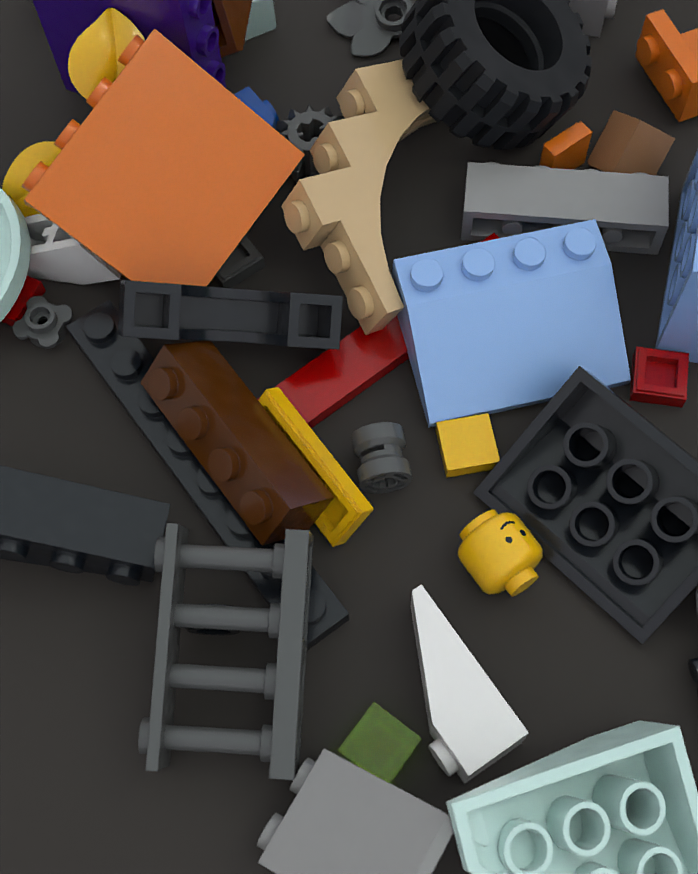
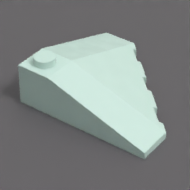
(590, 808)

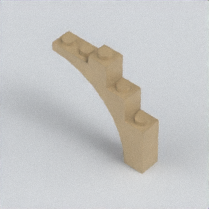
(343, 201)

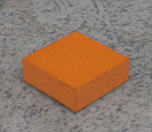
(568, 148)

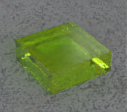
(380, 744)

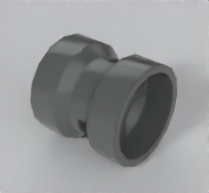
(381, 457)

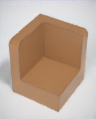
(630, 146)

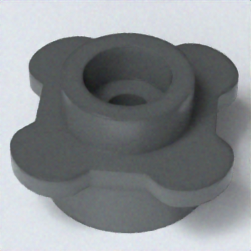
(47, 334)

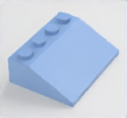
(680, 303)
(510, 320)

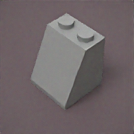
(352, 825)

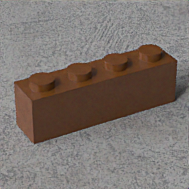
(236, 440)

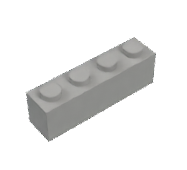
(526, 199)

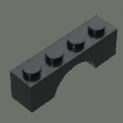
(229, 315)

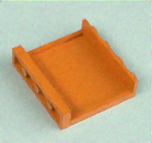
(162, 169)

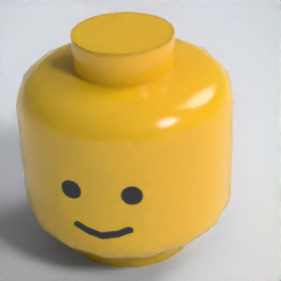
(500, 553)

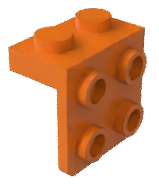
(670, 63)

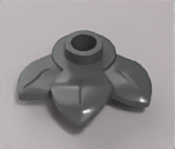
(367, 24)

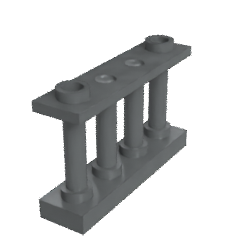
(279, 681)

